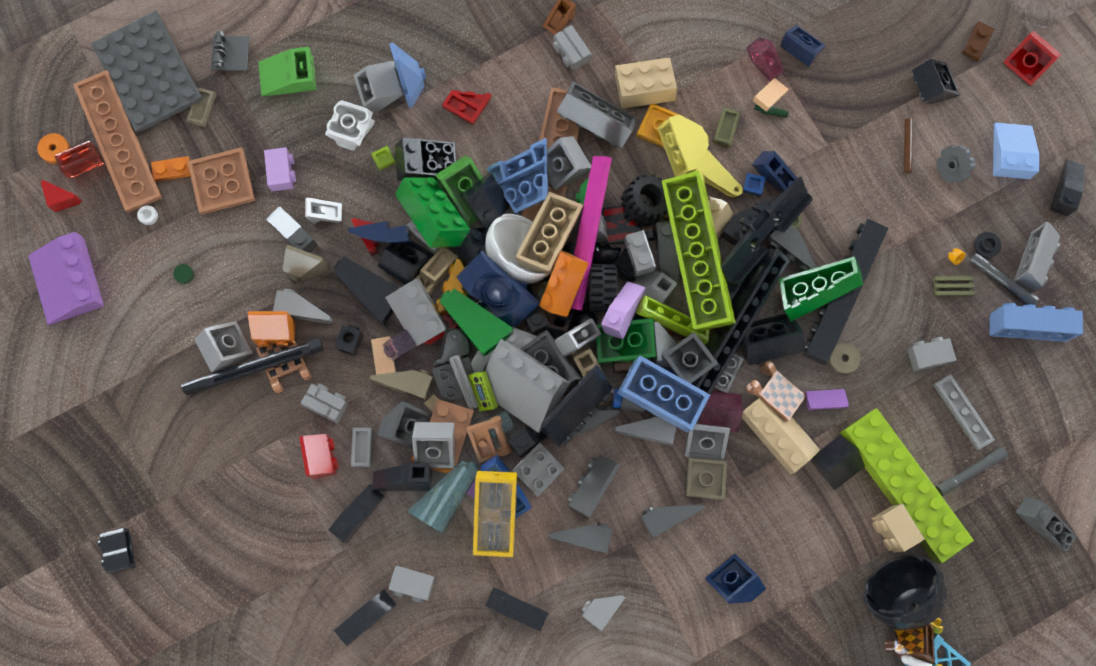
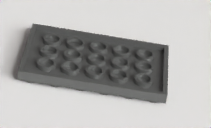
(147, 71)

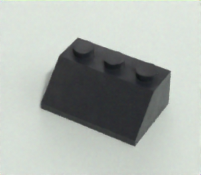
(772, 339)

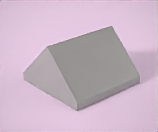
(707, 442)

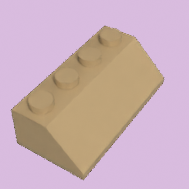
(548, 233)
(783, 438)

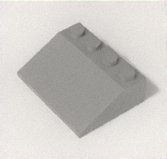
(524, 384)

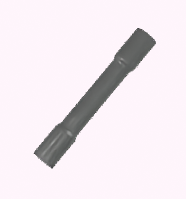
(1022, 293)
(953, 482)

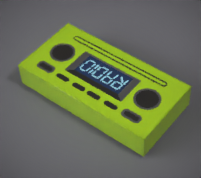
(482, 391)

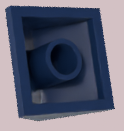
(802, 45)

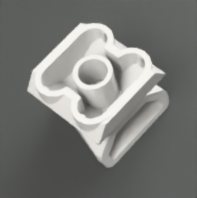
(349, 124)

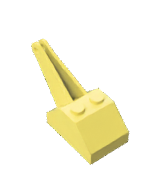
(688, 152)

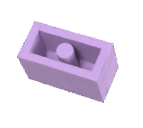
(279, 169)

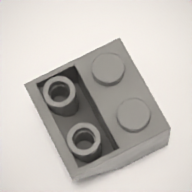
(378, 85)

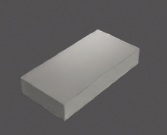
(361, 447)

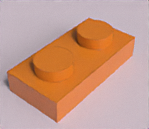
(170, 169)

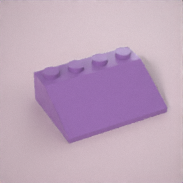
(65, 278)

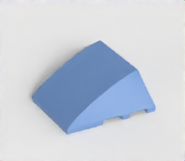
(523, 177)

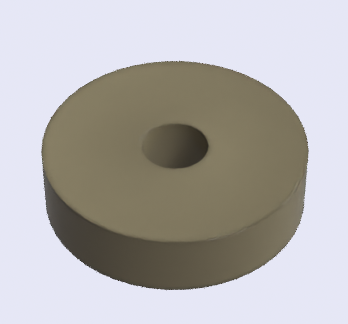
(853, 359)

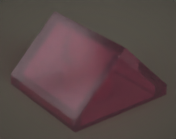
(723, 411)

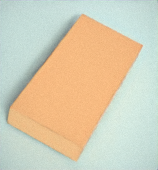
(770, 94)
(382, 362)

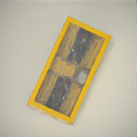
(494, 513)

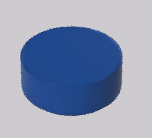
(616, 399)

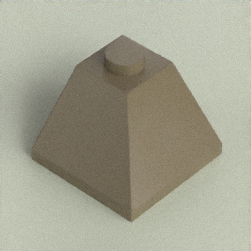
(302, 264)

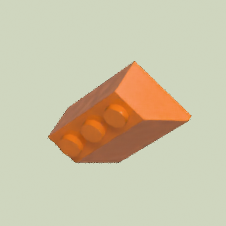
(563, 284)

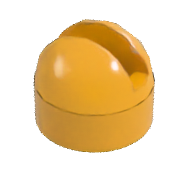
(956, 256)

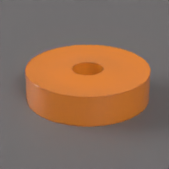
(48, 142)

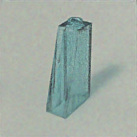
(444, 499)

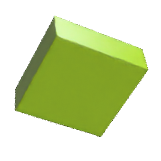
(383, 158)

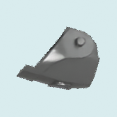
(453, 343)

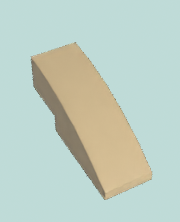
(436, 269)

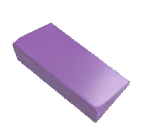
(826, 400)

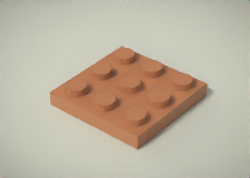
(221, 181)

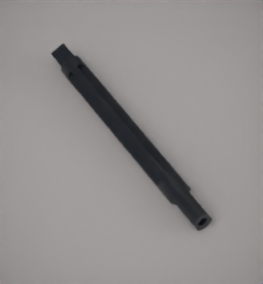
(252, 366)

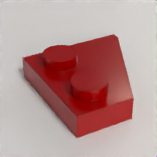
(466, 104)

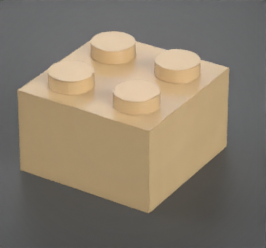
(897, 529)

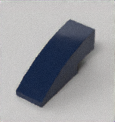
(383, 233)

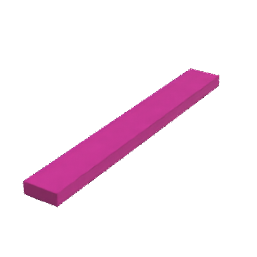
(590, 220)

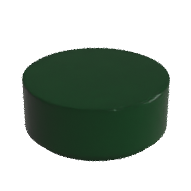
(183, 273)

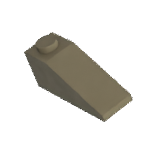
(407, 382)

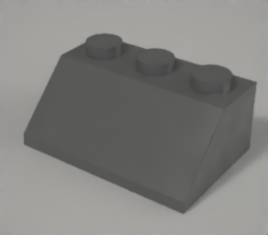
(593, 485)

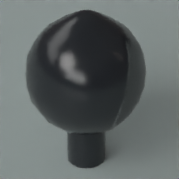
(585, 315)

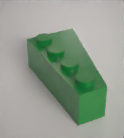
(818, 286)

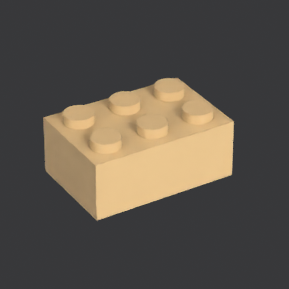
(645, 83)

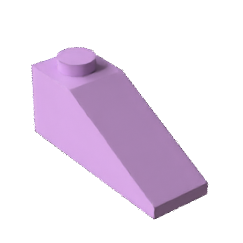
(622, 310)

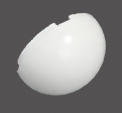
(504, 242)

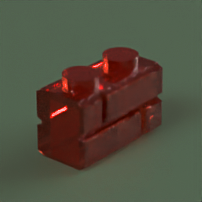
(79, 159)

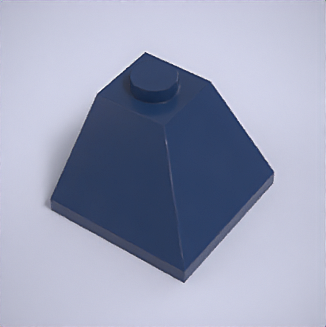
(736, 581)

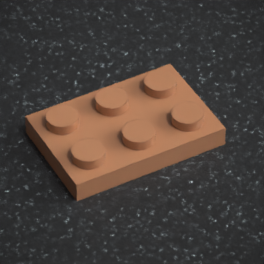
(461, 417)

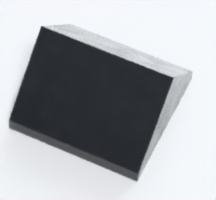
(838, 462)

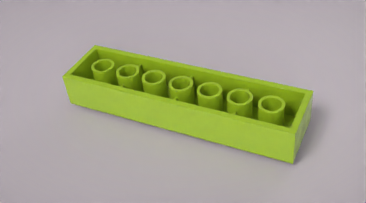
(698, 251)
(907, 484)

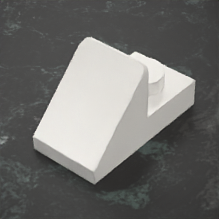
(322, 210)

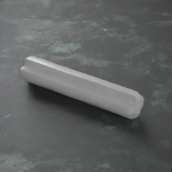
(463, 381)

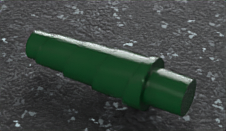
(772, 111)

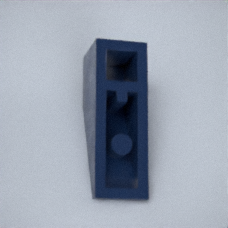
(775, 170)

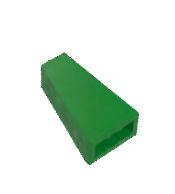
(476, 322)

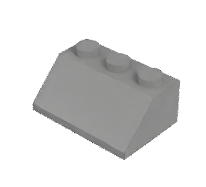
(1038, 257)
(416, 311)

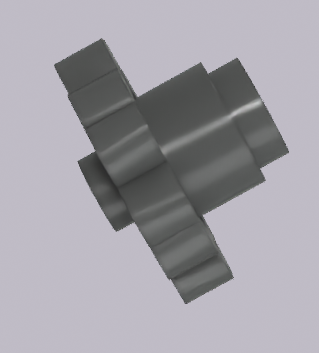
(955, 164)

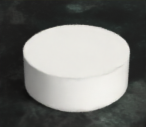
(147, 215)

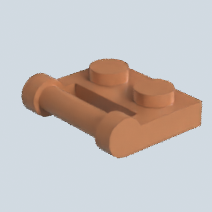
(483, 442)

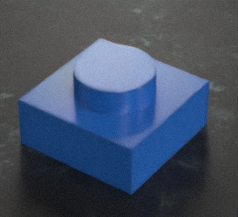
(754, 184)

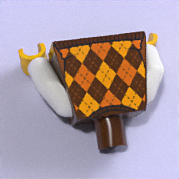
(915, 646)

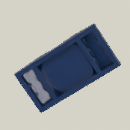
(497, 290)

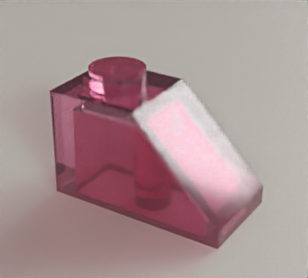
(765, 58)

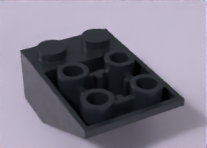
(423, 157)

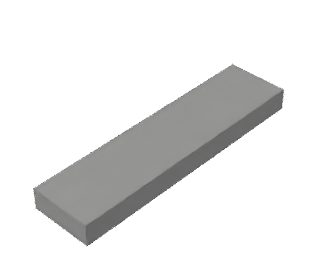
(963, 412)

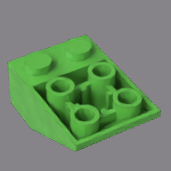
(288, 72)

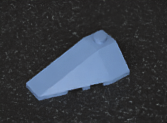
(409, 74)

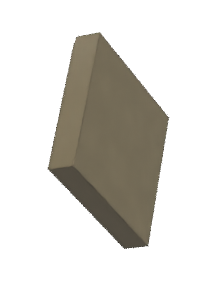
(706, 479)

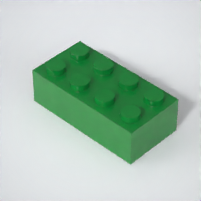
(432, 212)

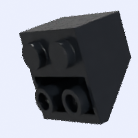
(472, 245)

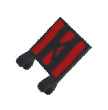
(619, 225)

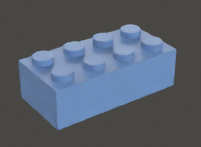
(1036, 323)
(663, 394)

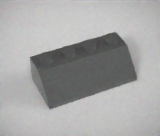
(596, 115)

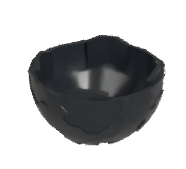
(903, 586)

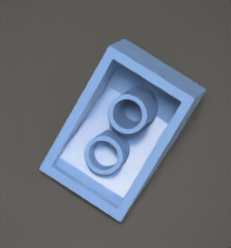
(1015, 151)

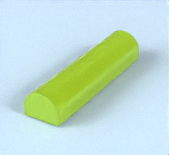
(669, 318)

